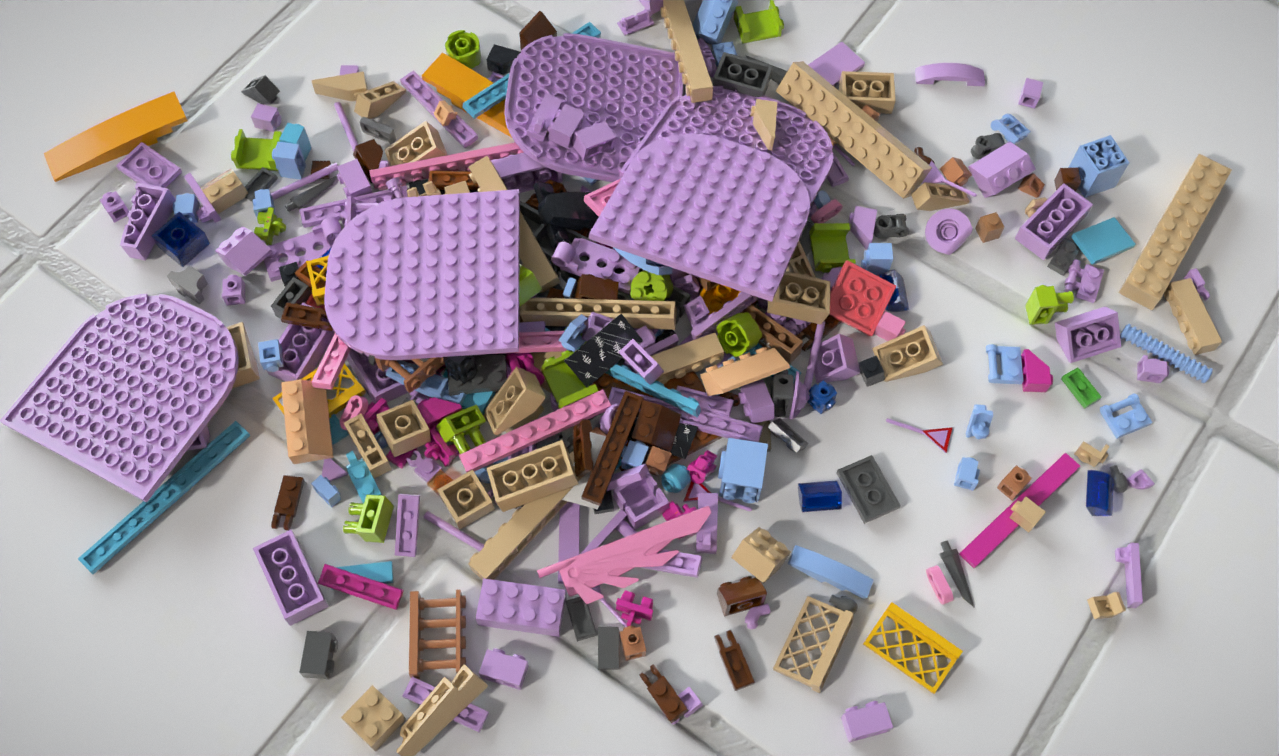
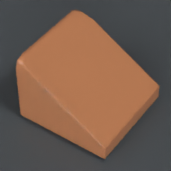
(1031, 185)

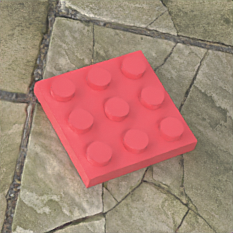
(859, 298)

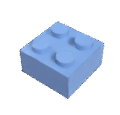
(718, 49)
(326, 491)

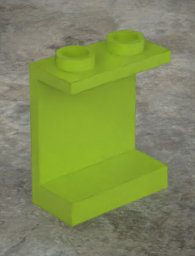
(758, 24)
(254, 152)
(829, 245)
(563, 382)

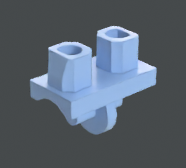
(979, 422)

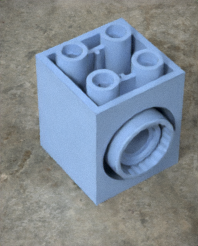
(1099, 165)
(742, 470)

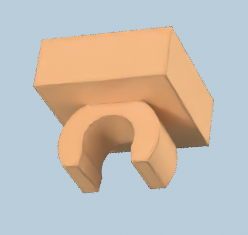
(444, 113)

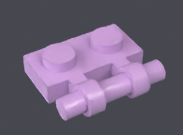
(1089, 282)

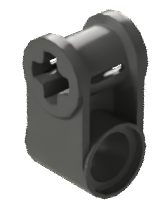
(986, 144)
(891, 226)

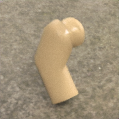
(1033, 205)

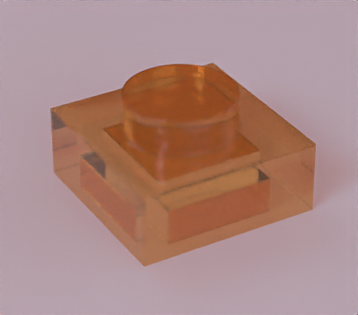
(439, 480)

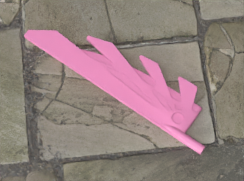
(620, 556)

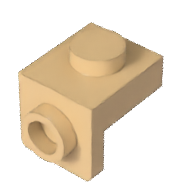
(1090, 455)
(1106, 606)

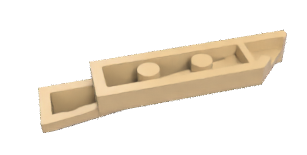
(439, 710)

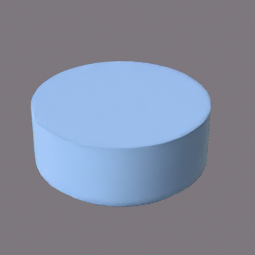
(821, 199)

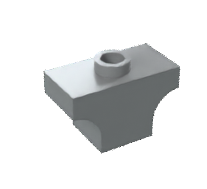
(189, 283)

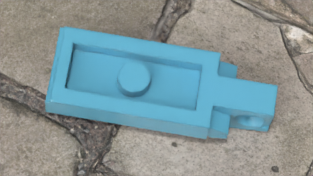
(361, 477)

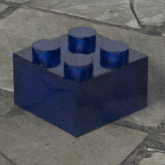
(180, 239)

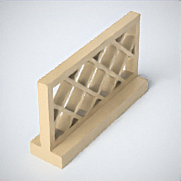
(830, 651)

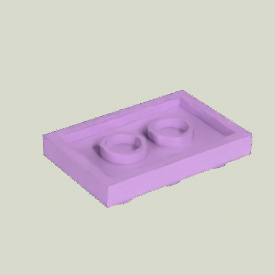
(148, 167)

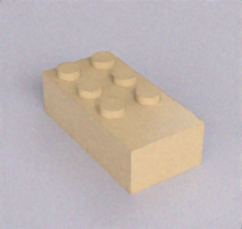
(532, 476)

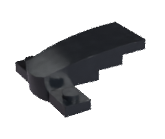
(562, 211)

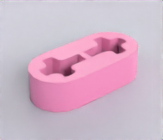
(827, 211)
(352, 409)
(939, 585)

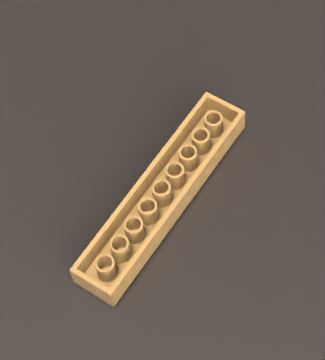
(854, 129)
(1175, 232)

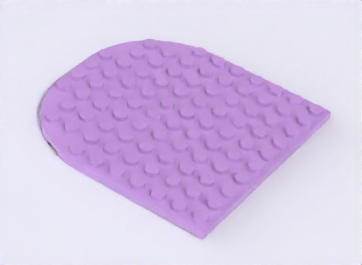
(604, 80)
(797, 139)
(708, 211)
(428, 277)
(130, 390)

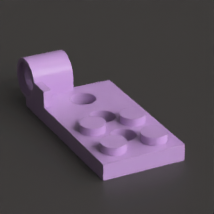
(322, 235)
(568, 259)

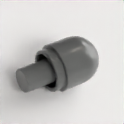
(1120, 480)
(844, 603)

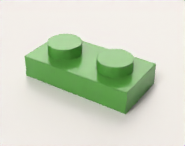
(1081, 388)

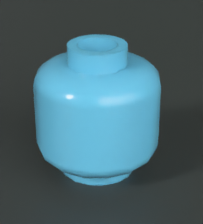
(675, 478)

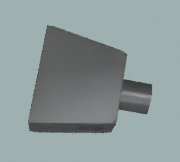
(782, 389)

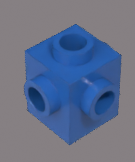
(822, 396)

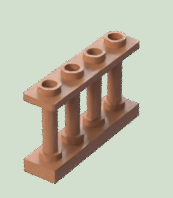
(414, 380)
(417, 624)

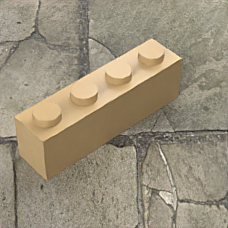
(1192, 316)
(689, 357)

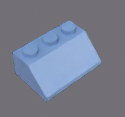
(713, 19)

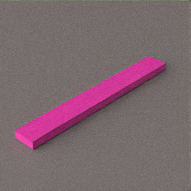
(1003, 525)

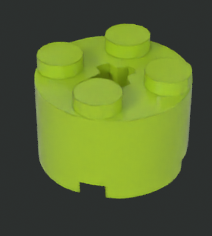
(464, 48)
(642, 291)
(738, 334)

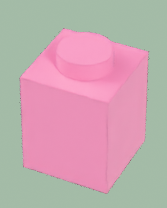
(890, 327)

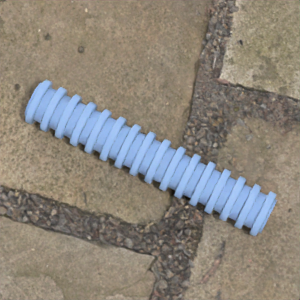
(1166, 353)

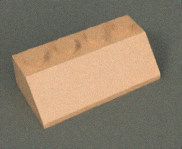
(743, 371)
(306, 421)

